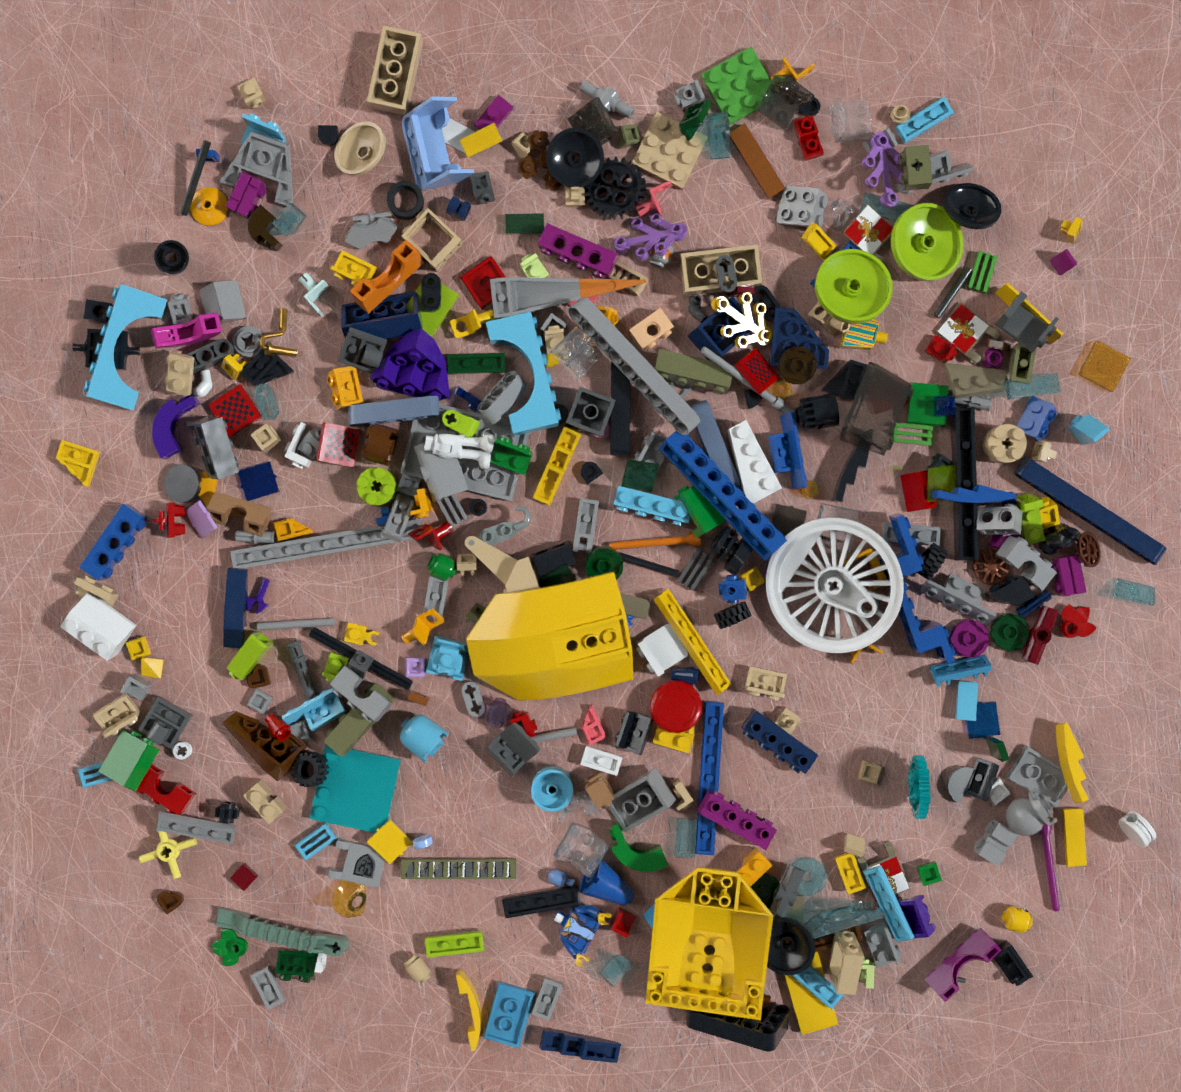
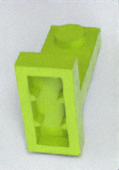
(1031, 519)

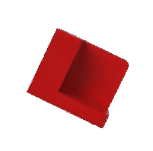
(622, 922)

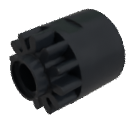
(176, 248)
(818, 412)

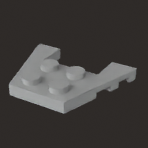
(266, 158)

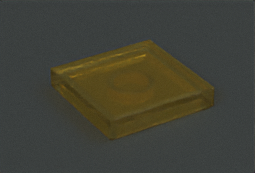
(1104, 366)

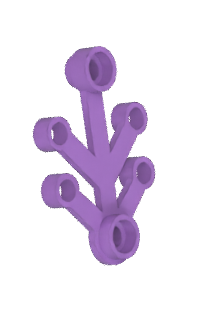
(883, 166)
(672, 233)

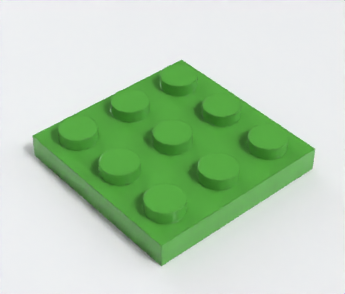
(738, 84)

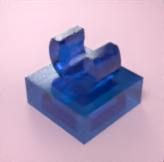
(944, 406)

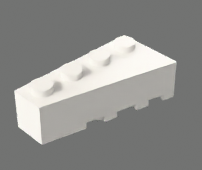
(752, 467)

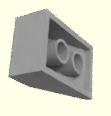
(641, 800)

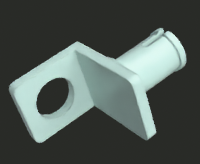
(315, 290)

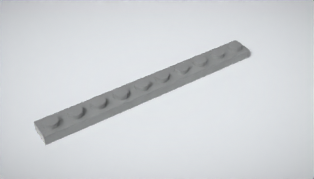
(316, 546)

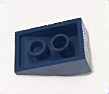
(709, 332)

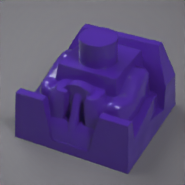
(917, 916)

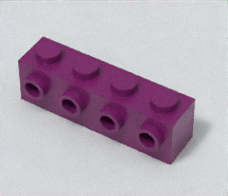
(737, 820)

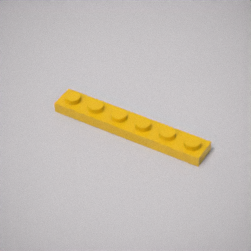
(692, 641)

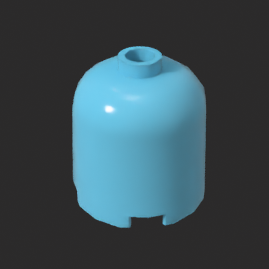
(422, 736)

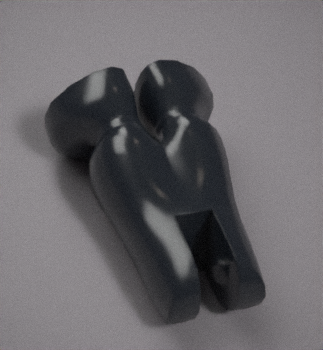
(1060, 537)

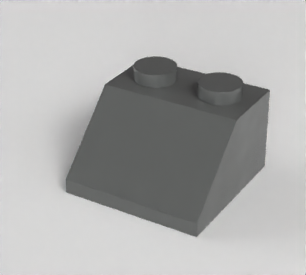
(590, 412)

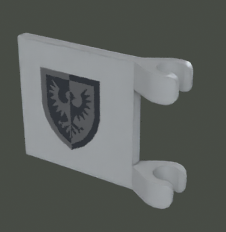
(361, 865)

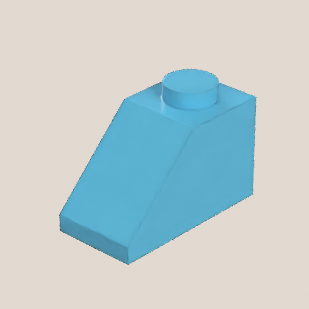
(1087, 429)

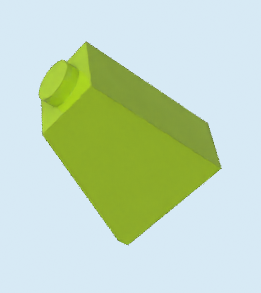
(249, 655)

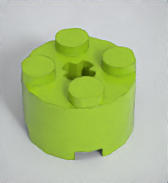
(367, 481)

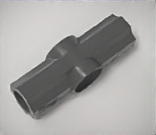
(786, 891)

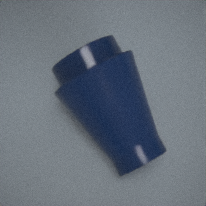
(689, 675)

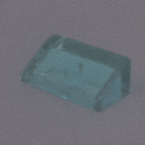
(1134, 592)

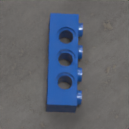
(92, 563)

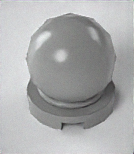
(1028, 815)

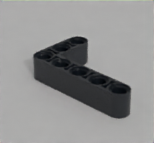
(741, 1030)

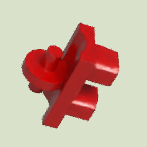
(172, 528)

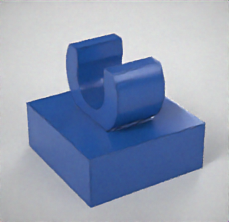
(385, 511)

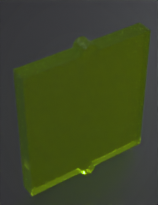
(941, 479)

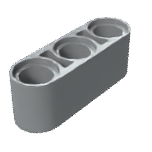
(502, 397)

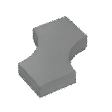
(361, 235)

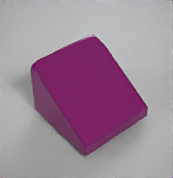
(1063, 262)

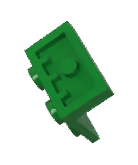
(511, 456)

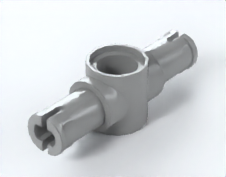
(608, 97)

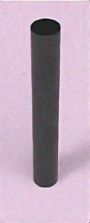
(952, 293)

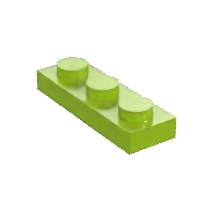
(454, 943)

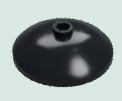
(575, 142)
(972, 206)
(794, 957)

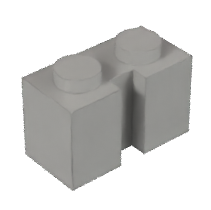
(995, 842)

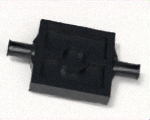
(121, 348)

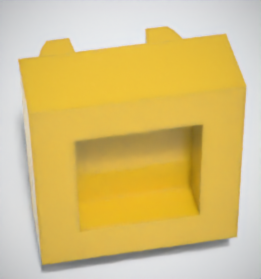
(1072, 229)
(232, 367)

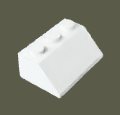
(98, 626)

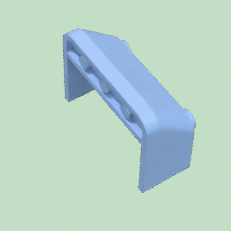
(427, 145)

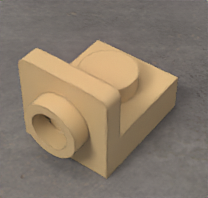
(252, 93)
(553, 337)
(682, 792)

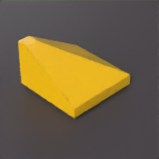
(151, 667)

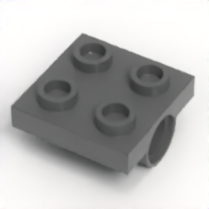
(362, 350)
(165, 722)

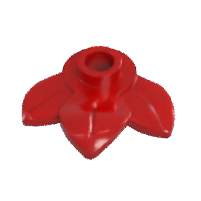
(1078, 620)

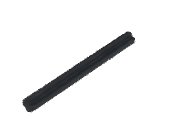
(348, 651)

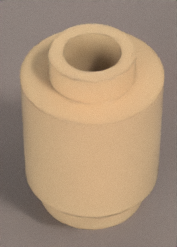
(417, 969)

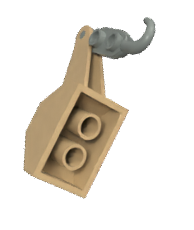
(514, 573)

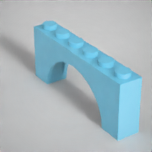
(128, 306)
(520, 334)

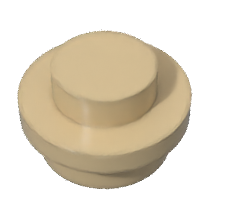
(900, 114)

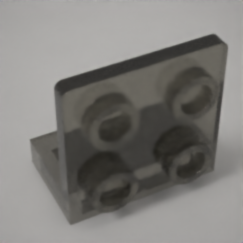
(783, 100)

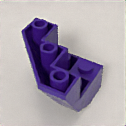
(413, 367)

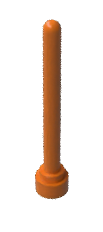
(691, 539)

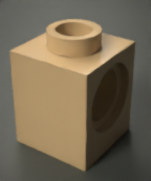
(266, 437)

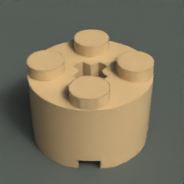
(1014, 439)

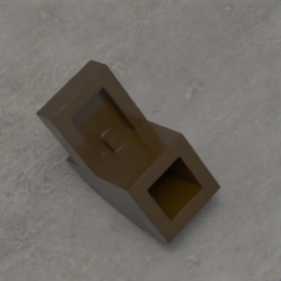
(259, 227)

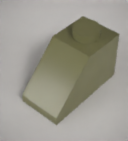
(1021, 364)

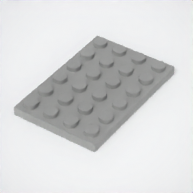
(492, 482)

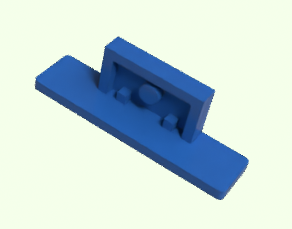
(787, 452)

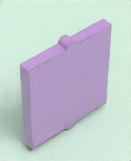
(201, 519)

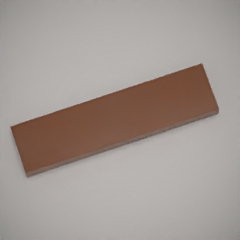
(756, 161)

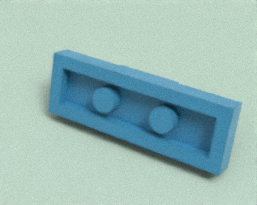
(960, 669)

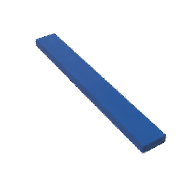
(709, 772)

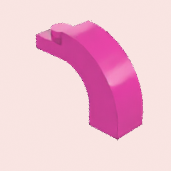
(191, 332)

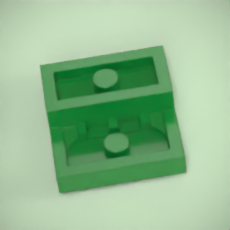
(921, 406)

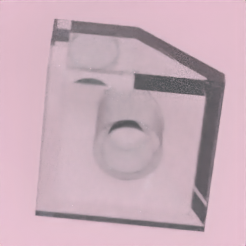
(837, 512)

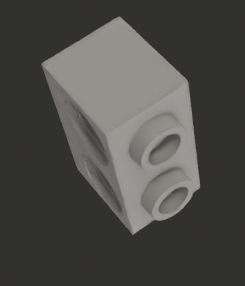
(998, 524)

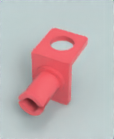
(653, 203)

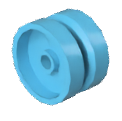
(549, 777)

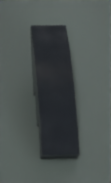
(856, 460)

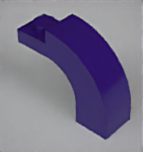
(164, 425)

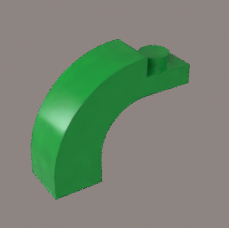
(639, 860)

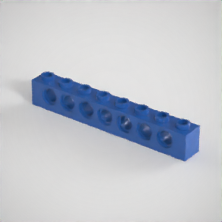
(723, 503)

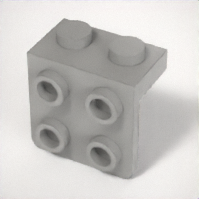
(801, 206)

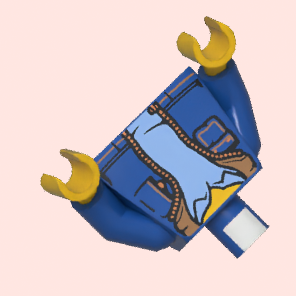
(579, 929)

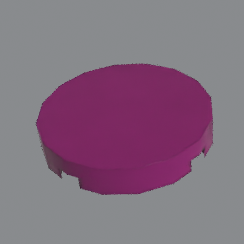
(969, 638)

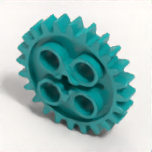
(919, 786)

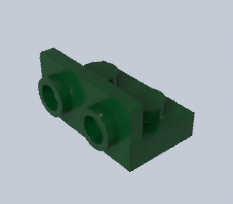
(694, 118)
(296, 965)

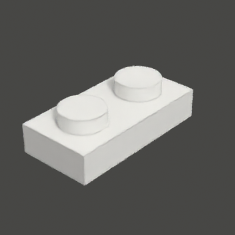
(601, 760)

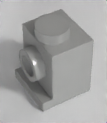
(685, 102)

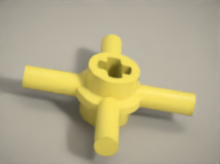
(169, 857)

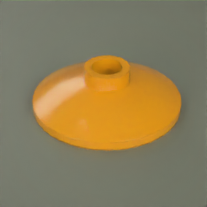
(215, 213)

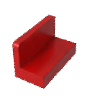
(915, 491)

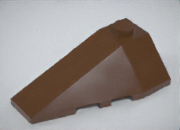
(269, 753)

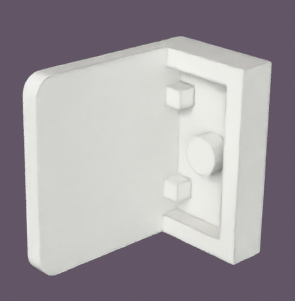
(661, 649)

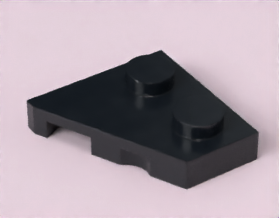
(265, 368)
(846, 380)

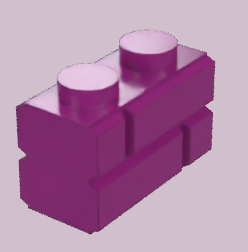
(246, 195)
(1068, 576)

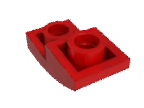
(808, 138)

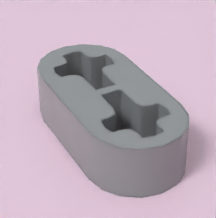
(477, 697)

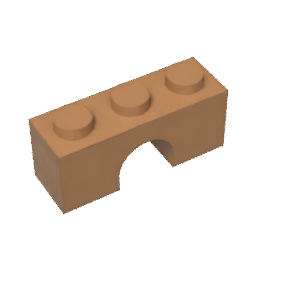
(224, 507)
(599, 790)

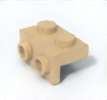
(179, 373)
(89, 584)
(765, 682)
(117, 715)

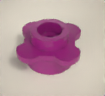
(998, 355)

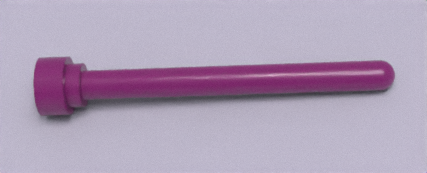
(1045, 831)

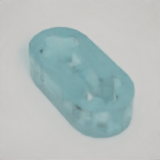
(262, 404)

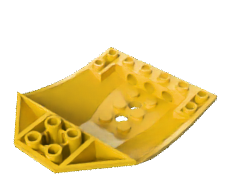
(525, 636)
(717, 911)

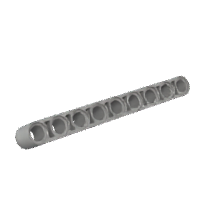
(634, 366)

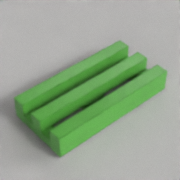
(986, 256)
(928, 435)

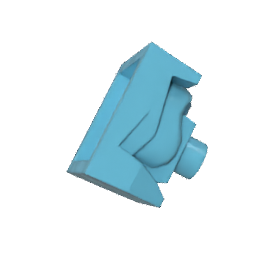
(448, 658)

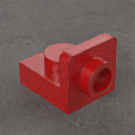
(941, 349)

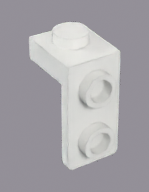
(298, 460)

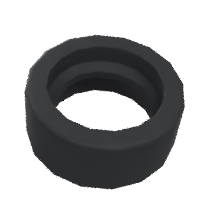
(401, 186)

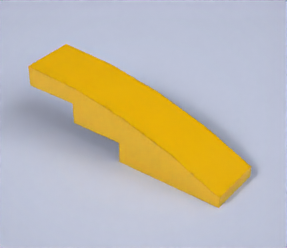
(557, 465)
(1069, 755)

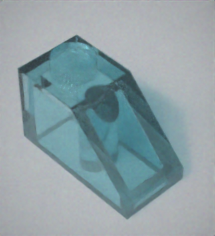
(718, 135)

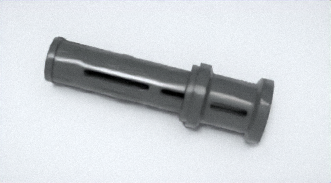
(295, 660)

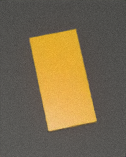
(809, 1009)

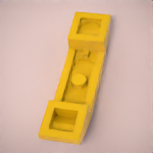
(466, 986)

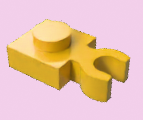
(358, 633)

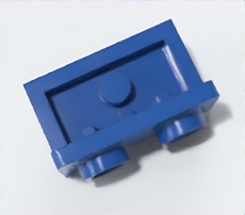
(1037, 418)

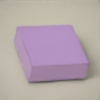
(415, 667)

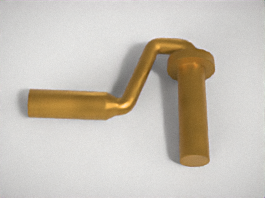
(269, 348)

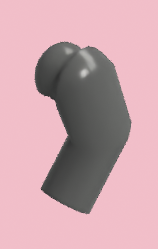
(695, 308)

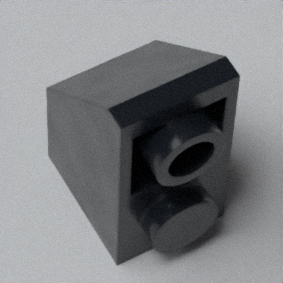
(1013, 592)

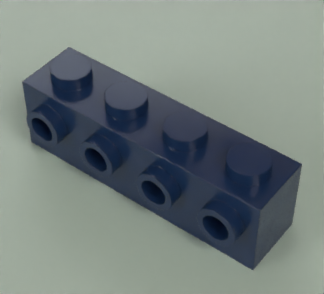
(779, 741)

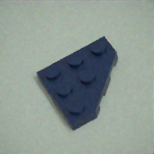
(791, 331)

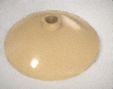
(360, 148)

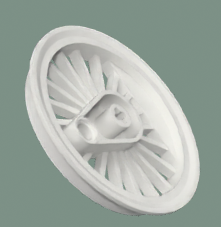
(848, 593)

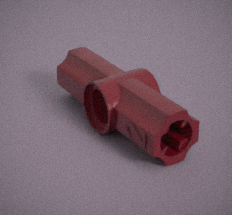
(1044, 622)

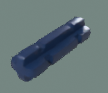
(1034, 603)

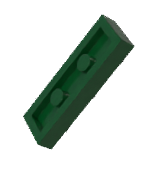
(476, 363)

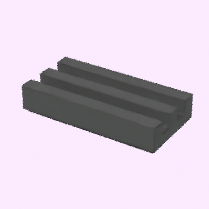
(686, 583)

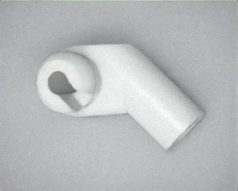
(205, 386)

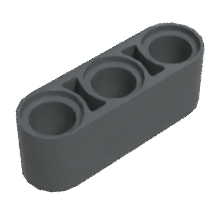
(216, 354)

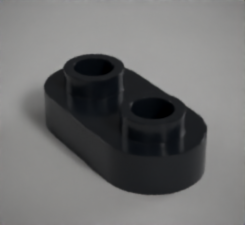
(431, 292)
(768, 299)

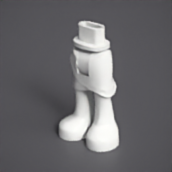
(451, 445)

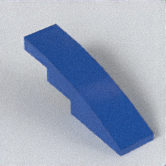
(980, 494)

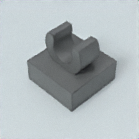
(408, 485)

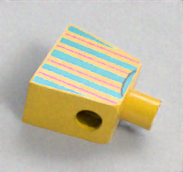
(863, 336)

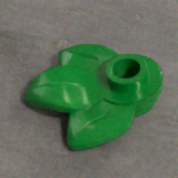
(227, 947)

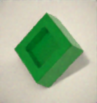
(929, 873)

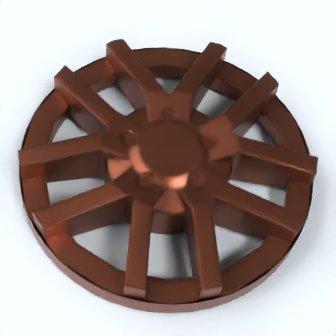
(1087, 550)
(990, 566)

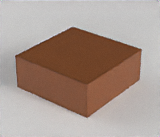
(418, 698)

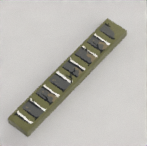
(458, 868)

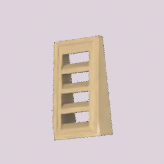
(636, 275)

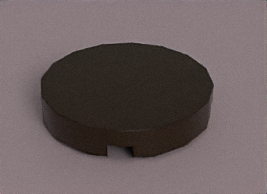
(797, 365)

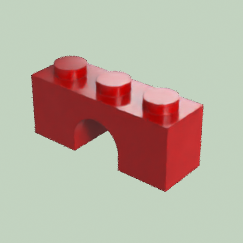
(174, 801)

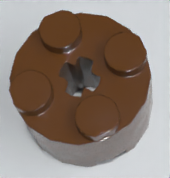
(380, 444)

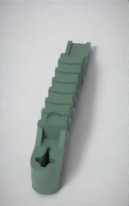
(317, 943)

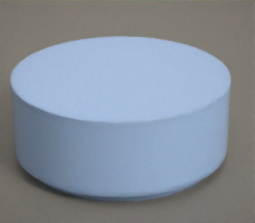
(422, 841)

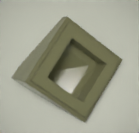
(628, 136)

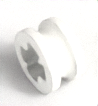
(183, 744)

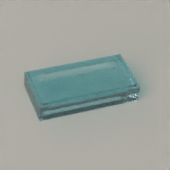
(686, 838)

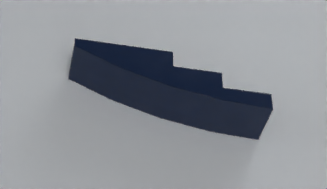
(235, 607)
(580, 1045)

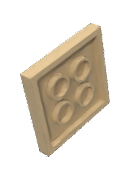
(668, 152)

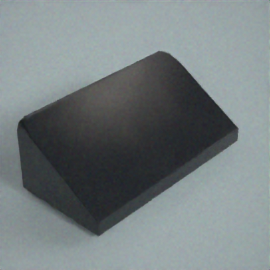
(982, 779)

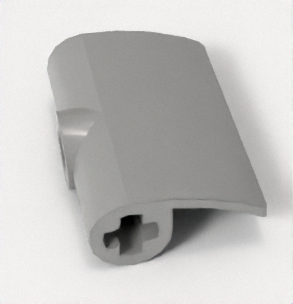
(441, 474)

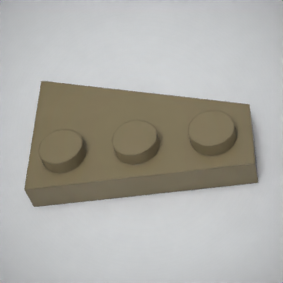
(974, 381)

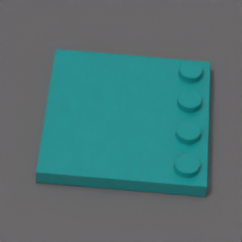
(356, 790)

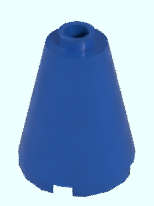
(607, 886)

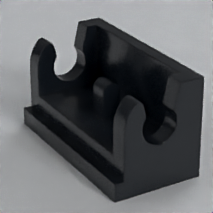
(553, 558)
(1012, 964)

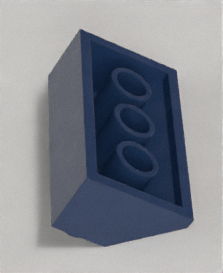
(386, 320)

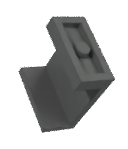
(1024, 325)

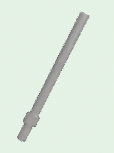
(776, 402)

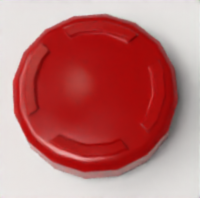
(675, 706)

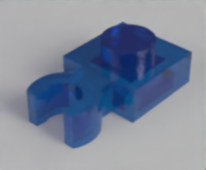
(472, 401)

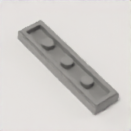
(196, 828)

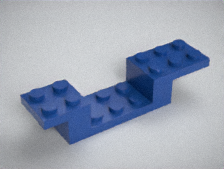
(919, 636)

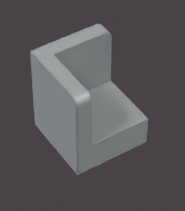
(552, 320)
(136, 687)

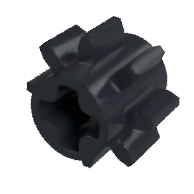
(227, 812)

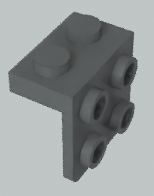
(512, 748)

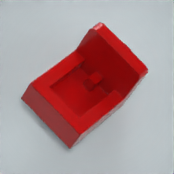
(529, 725)

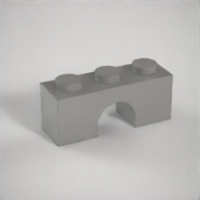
(1037, 570)
(346, 685)

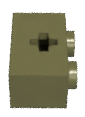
(920, 158)

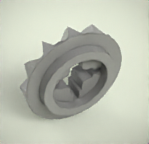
(240, 344)

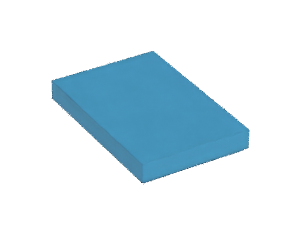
(509, 1014)

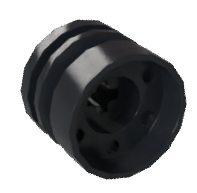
(730, 549)

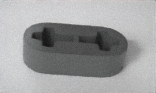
(730, 273)

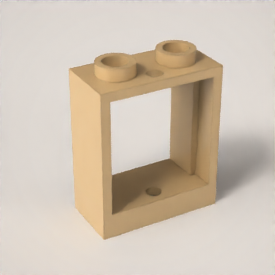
(421, 219)
(845, 962)

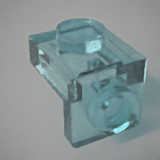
(289, 220)
(615, 969)

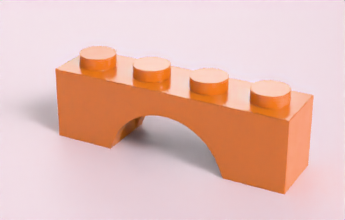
(403, 263)

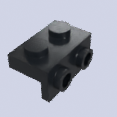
(633, 732)

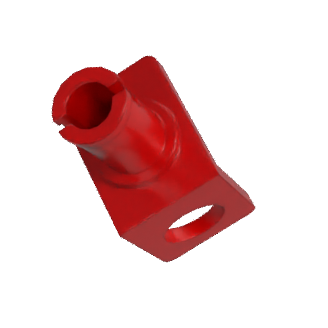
(434, 534)

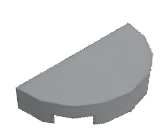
(958, 782)

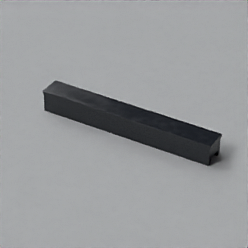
(964, 458)

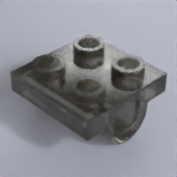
(594, 119)

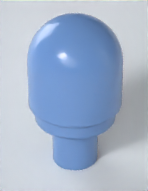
(560, 878)

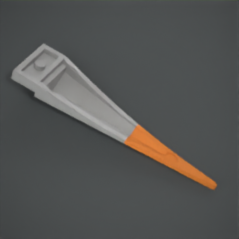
(527, 294)

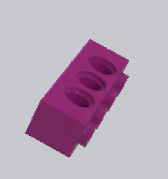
(553, 234)

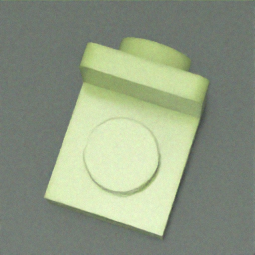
(533, 267)
(867, 973)

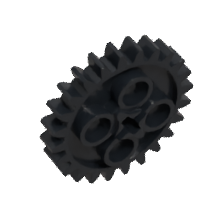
(609, 204)

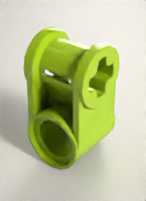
(464, 424)

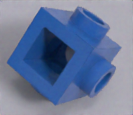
(740, 589)

